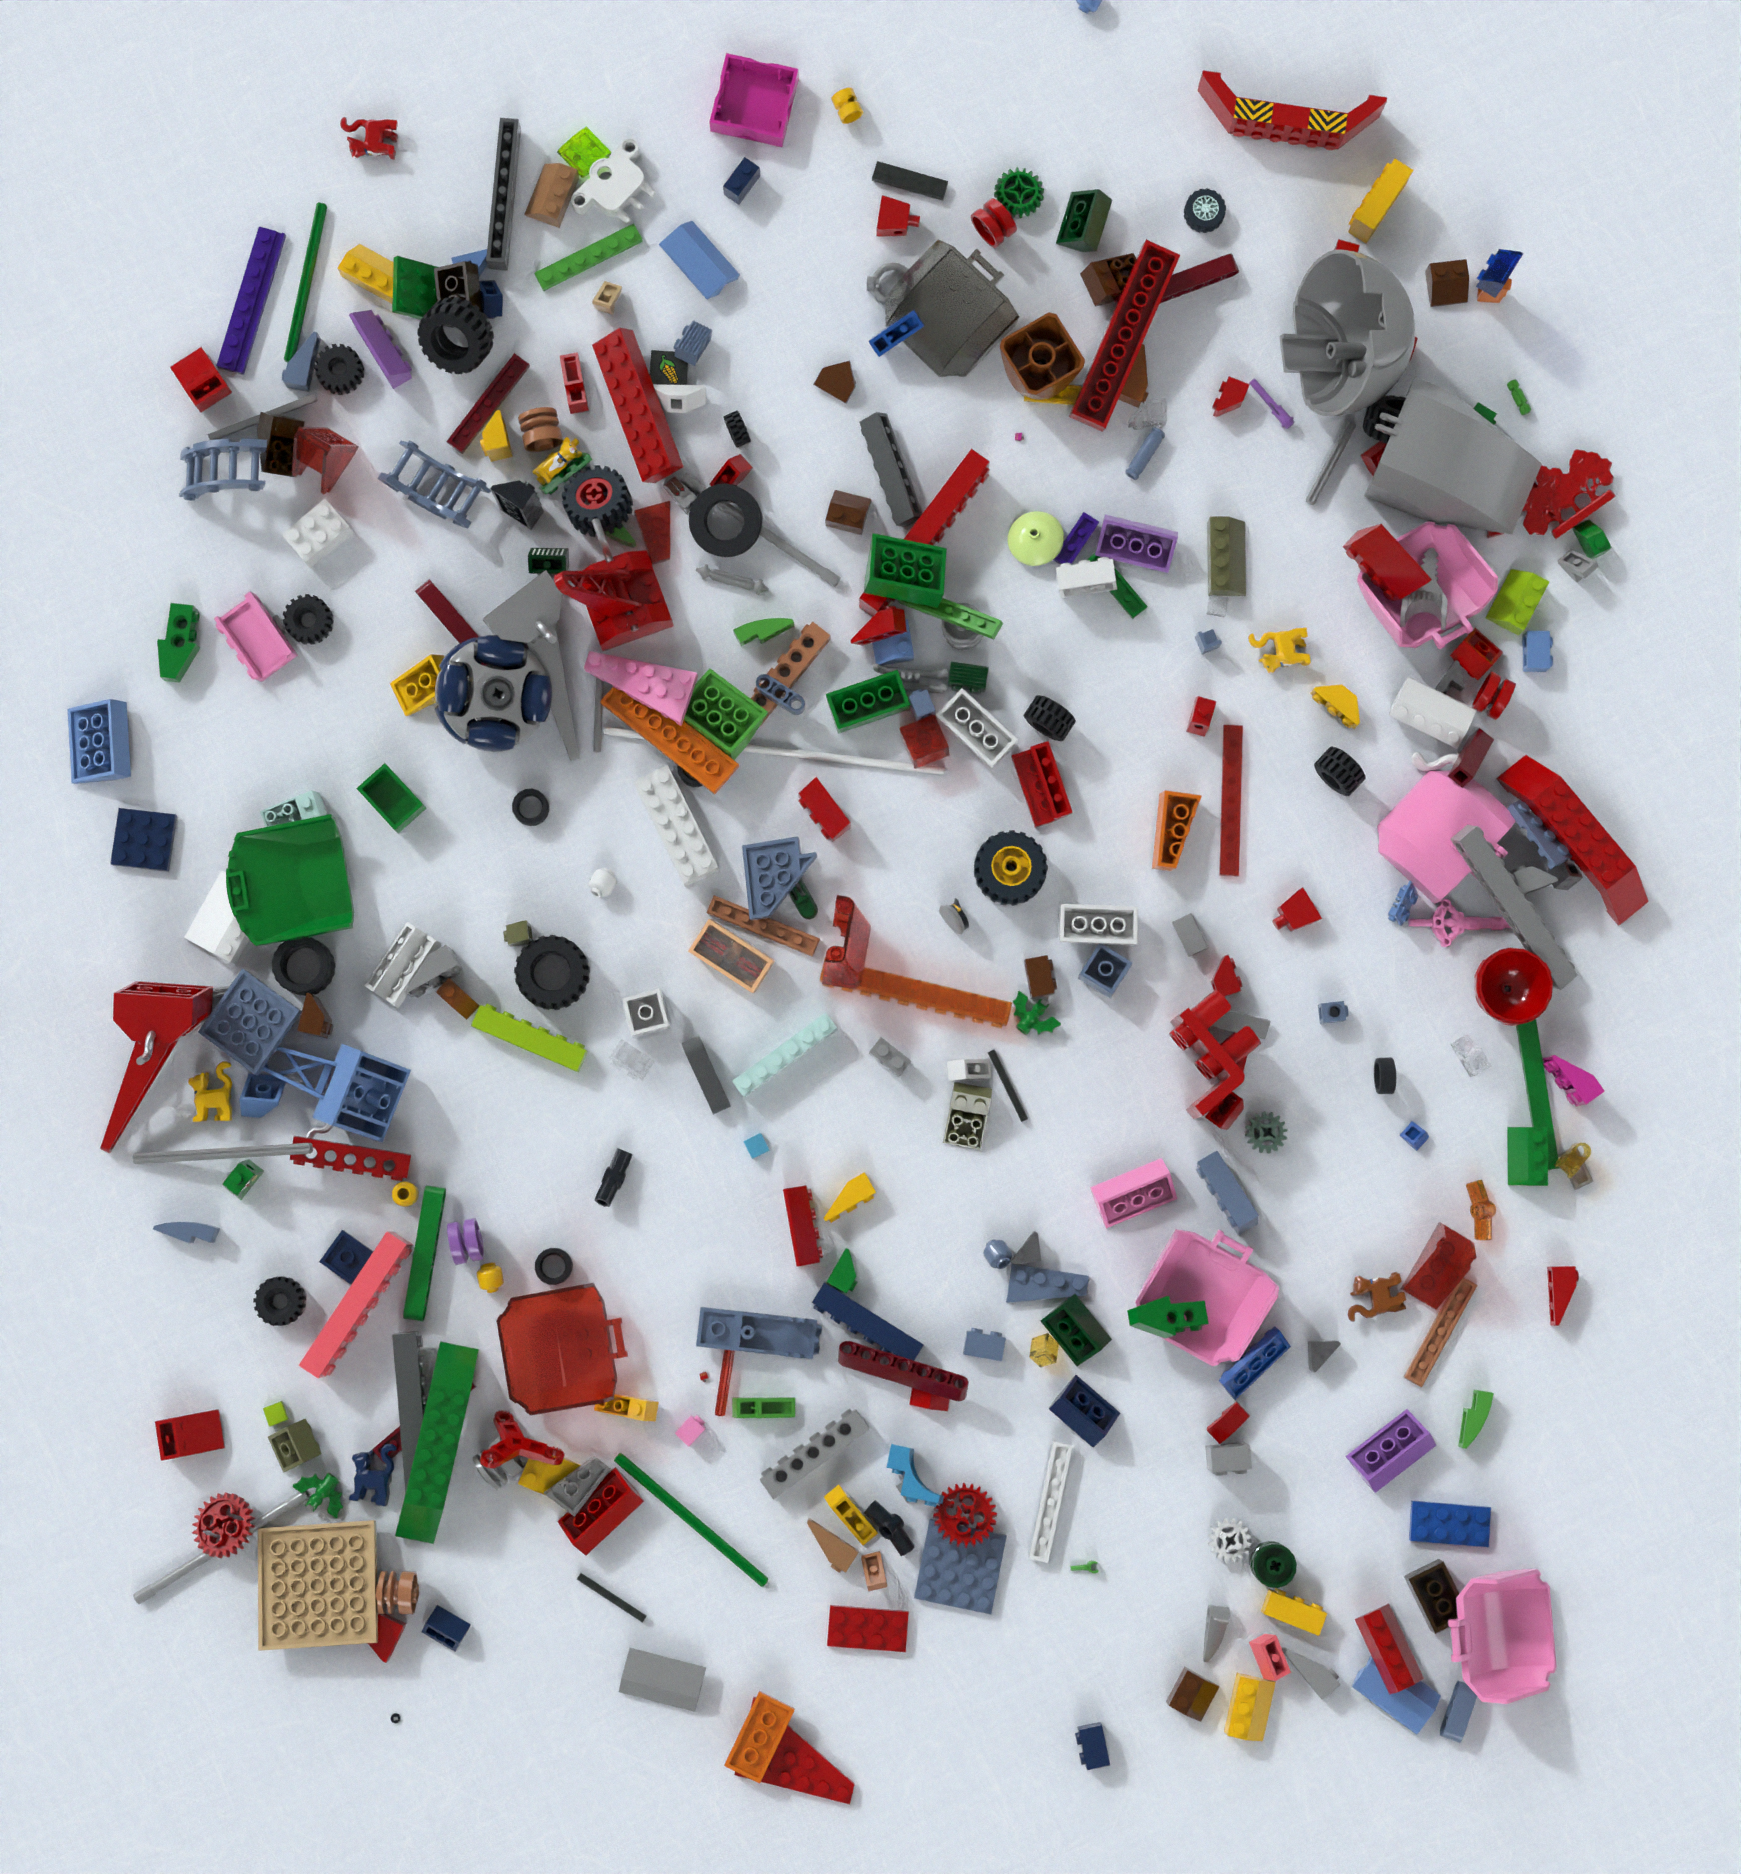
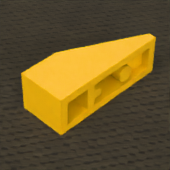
(850, 1515)

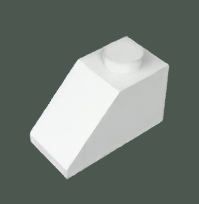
(969, 1069)

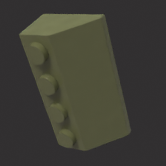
(1226, 556)

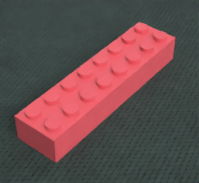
(356, 1304)

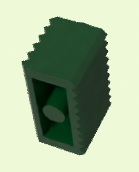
(967, 677)

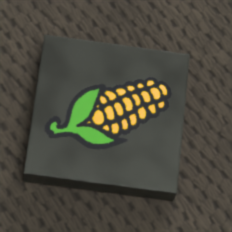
(667, 369)

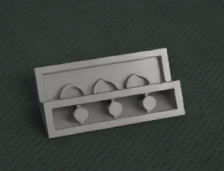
(662, 1679)

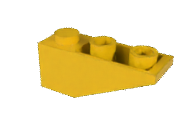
(855, 1191)
(630, 1407)

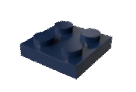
(346, 1256)

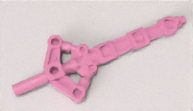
(1457, 923)

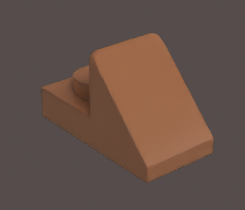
(874, 1571)

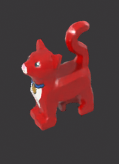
(374, 140)

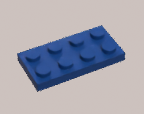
(1254, 1363)
(1450, 1523)

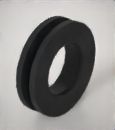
(706, 501)

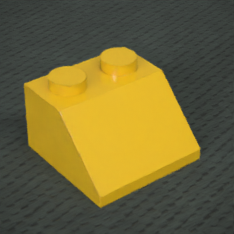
(496, 439)

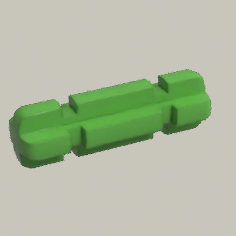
(1519, 397)

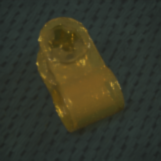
(1570, 1161)

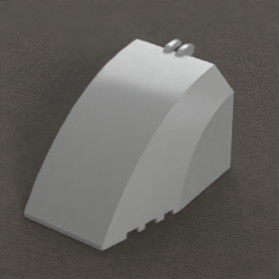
(1451, 464)

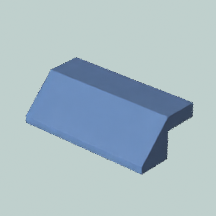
(699, 259)
(1409, 1707)

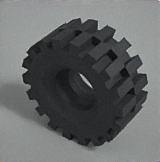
(342, 382)
(295, 613)
(266, 1308)

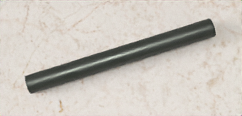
(1008, 1086)
(611, 1597)

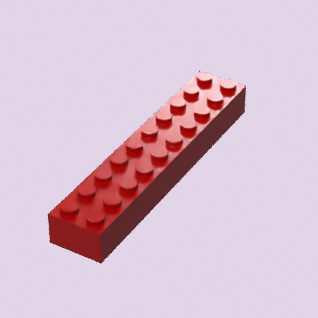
(1124, 335)
(940, 514)

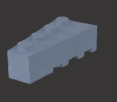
(1228, 1193)

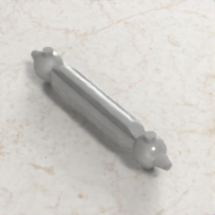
(732, 579)

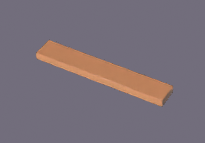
(766, 927)
(1440, 1332)

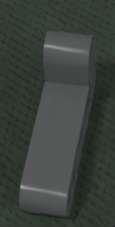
(705, 1074)

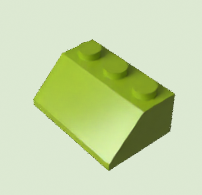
(1517, 600)

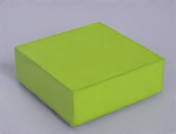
(275, 1413)

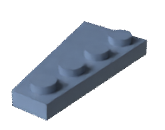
(1037, 1284)

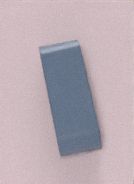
(776, 686)
(1458, 1712)

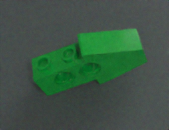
(172, 659)
(1153, 1317)

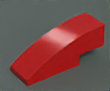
(574, 383)

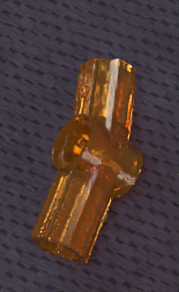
(1481, 1210)

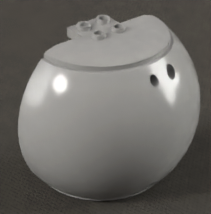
(1349, 333)

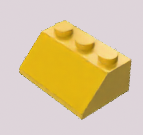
(1249, 1707)

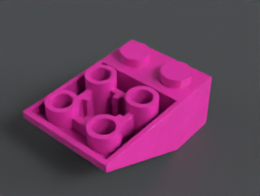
(1577, 1083)

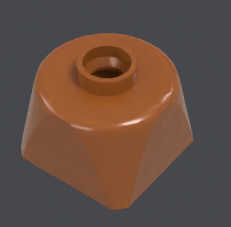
(1046, 342)

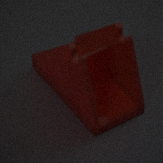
(323, 452)
(1440, 1266)

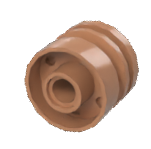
(540, 429)
(397, 1592)

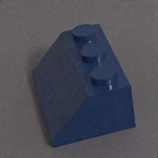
(1084, 1411)

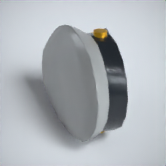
(954, 917)

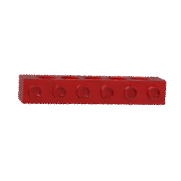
(399, 1172)

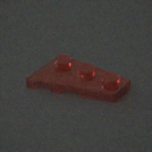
(655, 530)

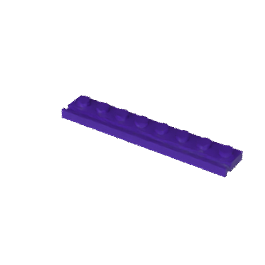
(251, 300)

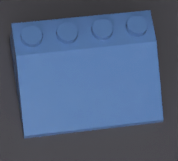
(99, 741)

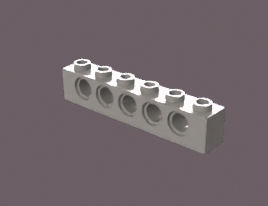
(776, 1487)

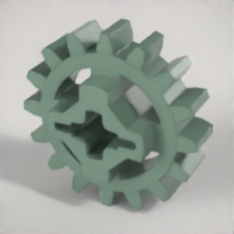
(1276, 1140)

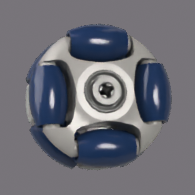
(492, 693)

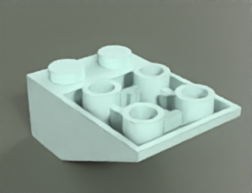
(297, 808)

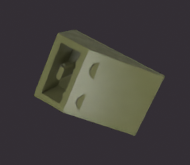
(967, 1115)

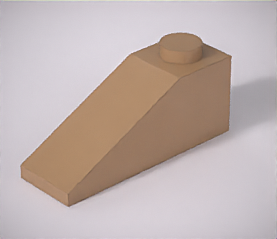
(835, 1549)

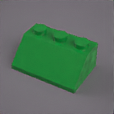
(1527, 1156)

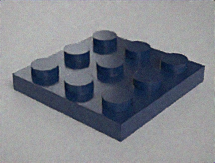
(143, 839)

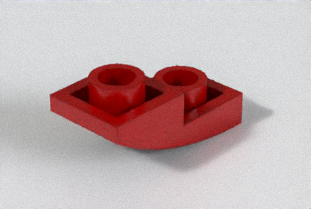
(1228, 1423)

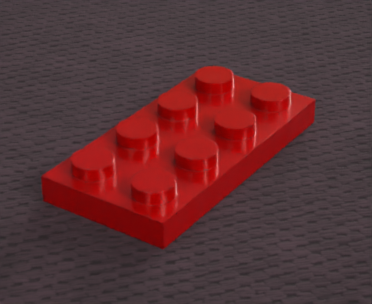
(867, 1628)

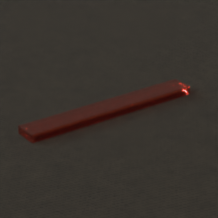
(1230, 800)

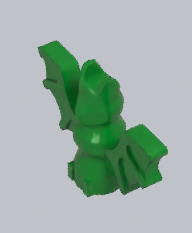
(1030, 1019)
(324, 1489)

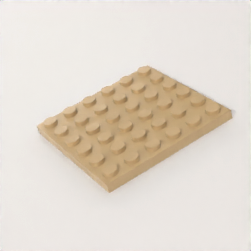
(317, 1585)

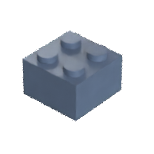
(1105, 970)

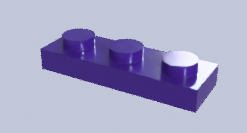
(1077, 539)

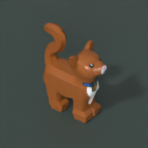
(1380, 1296)

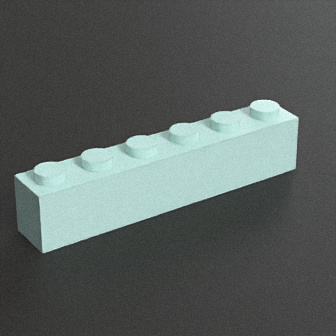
(784, 1055)

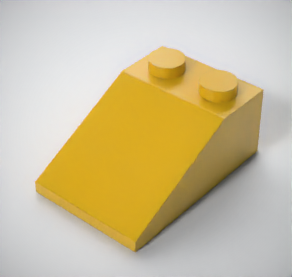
(417, 686)
(541, 1476)

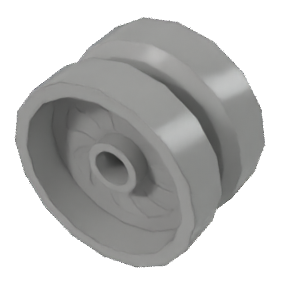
(960, 637)

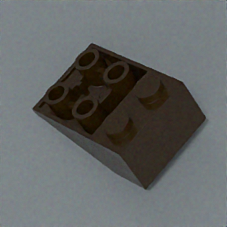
(280, 434)

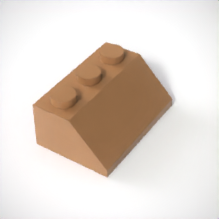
(553, 193)

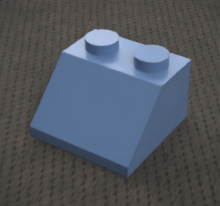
(894, 649)

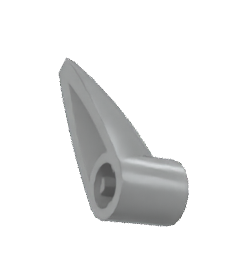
(1216, 1624)

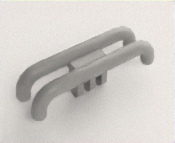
(911, 678)

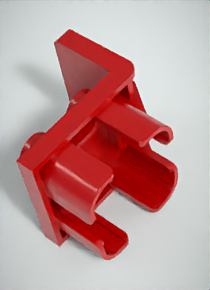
(1216, 1060)

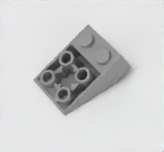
(434, 969)

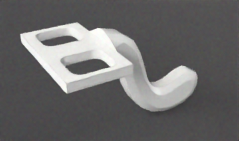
(1420, 763)

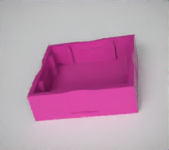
(754, 100)

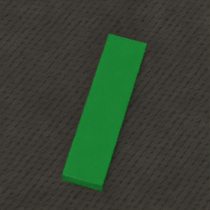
(1125, 594)

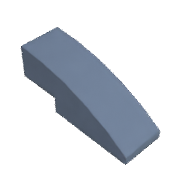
(189, 1231)

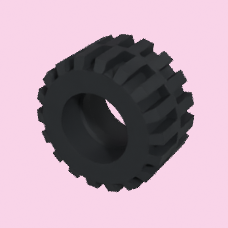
(1049, 718)
(1339, 771)

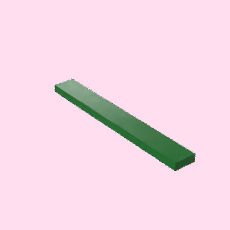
(1536, 1084)

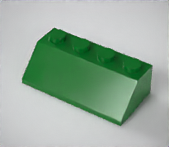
(867, 701)

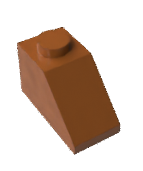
(457, 998)

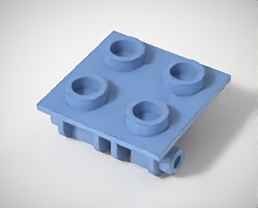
(1407, 897)

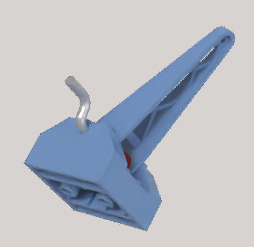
(359, 1094)

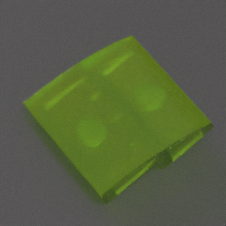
(583, 151)

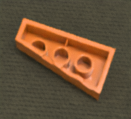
(1172, 827)

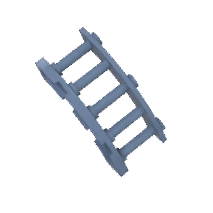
(213, 448)
(428, 501)

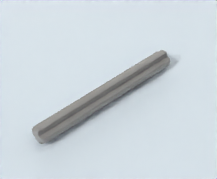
(1330, 463)

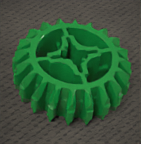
(1034, 189)

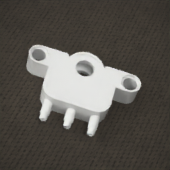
(618, 191)

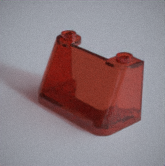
(846, 964)

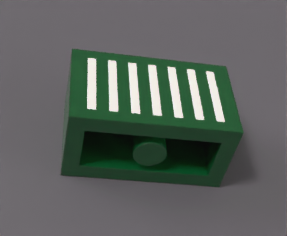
(549, 559)

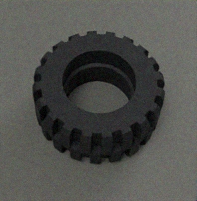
(466, 319)
(1388, 404)
(533, 954)

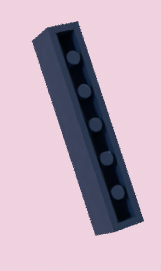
(866, 1322)

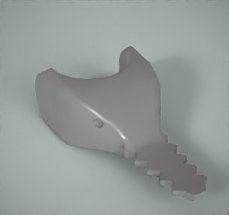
(1427, 598)

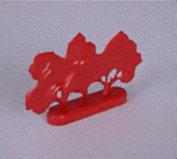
(1558, 492)

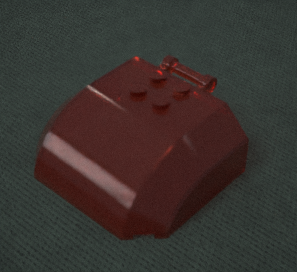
(559, 1349)

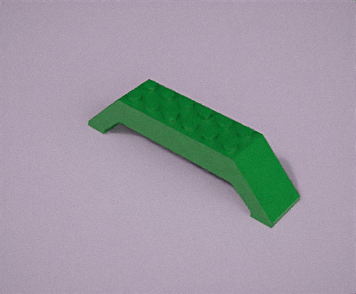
(437, 1443)

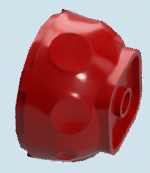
(1528, 983)

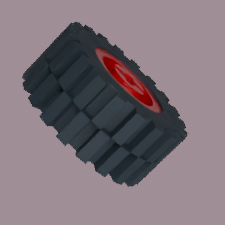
(591, 486)

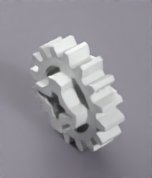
(1235, 1531)

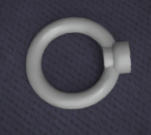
(873, 281)

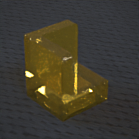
(1044, 1350)

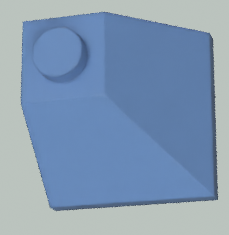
(260, 1095)

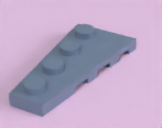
(1536, 832)

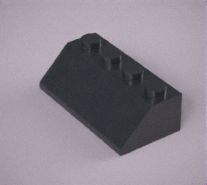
(519, 502)

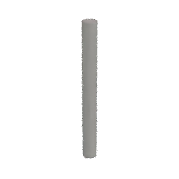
(598, 715)

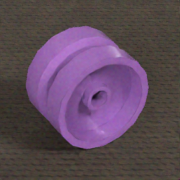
(465, 1241)

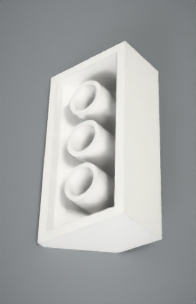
(1432, 712)
(977, 728)
(1098, 924)

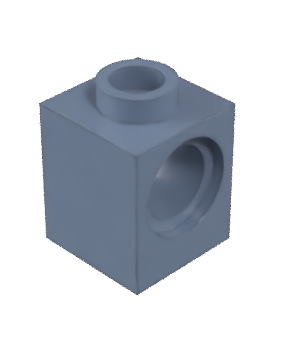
(1324, 1014)

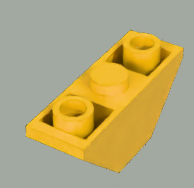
(1338, 702)

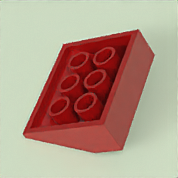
(1386, 562)

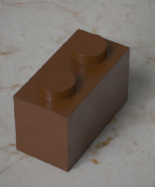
(1039, 976)

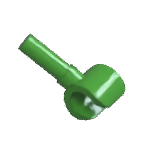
(1085, 1567)

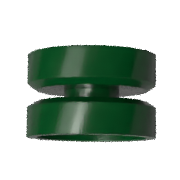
(1284, 1567)

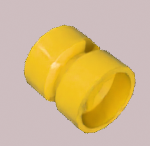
(847, 105)

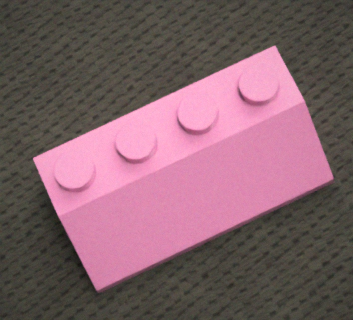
(1134, 1193)

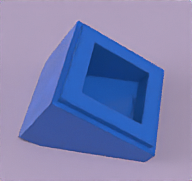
(1414, 1135)

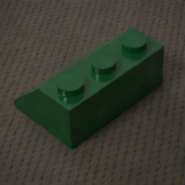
(1084, 220)
(1076, 1330)

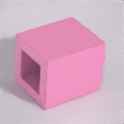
(691, 1429)

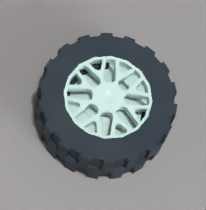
(1204, 210)

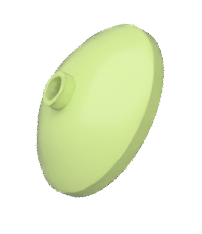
(1039, 548)

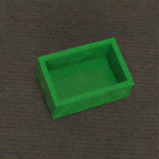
(391, 798)

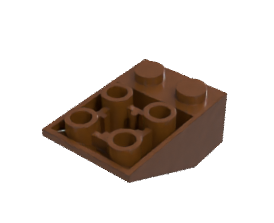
(1107, 277)

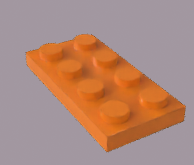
(759, 1737)

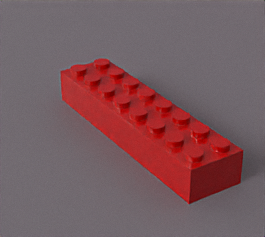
(637, 405)

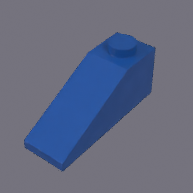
(896, 333)

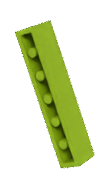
(529, 1038)

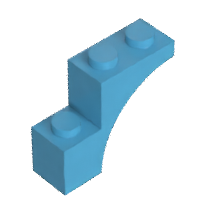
(902, 1460)

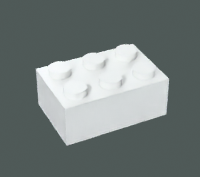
(317, 533)
(1086, 577)

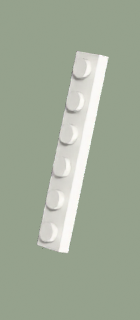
(1050, 1501)

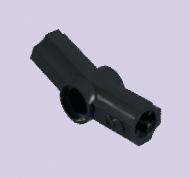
(613, 1178)
(890, 1527)

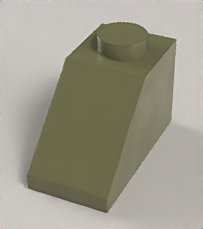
(518, 933)

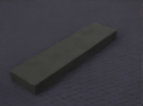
(910, 180)

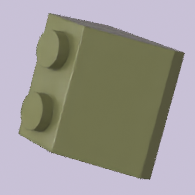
(294, 1445)

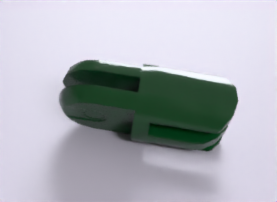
(804, 904)

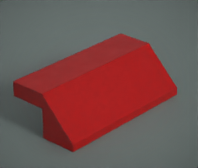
(1041, 784)

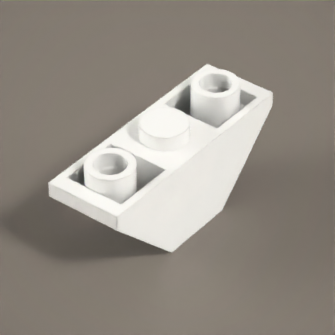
(681, 397)

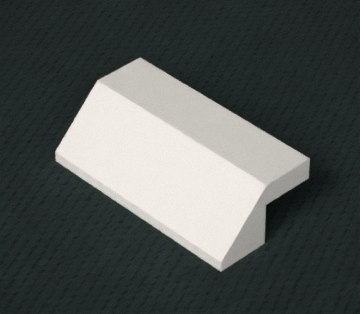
(401, 964)

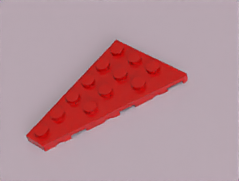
(805, 1770)

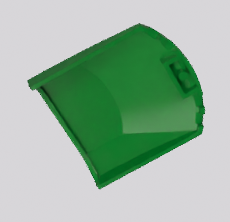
(290, 881)

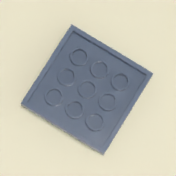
(250, 1022)
(960, 1574)

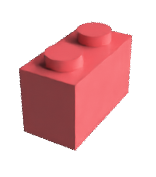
(1270, 1657)

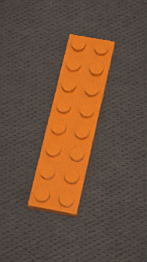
(679, 743)

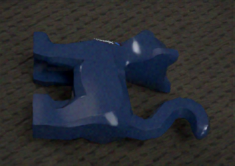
(373, 1479)

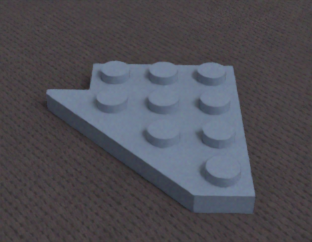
(772, 872)

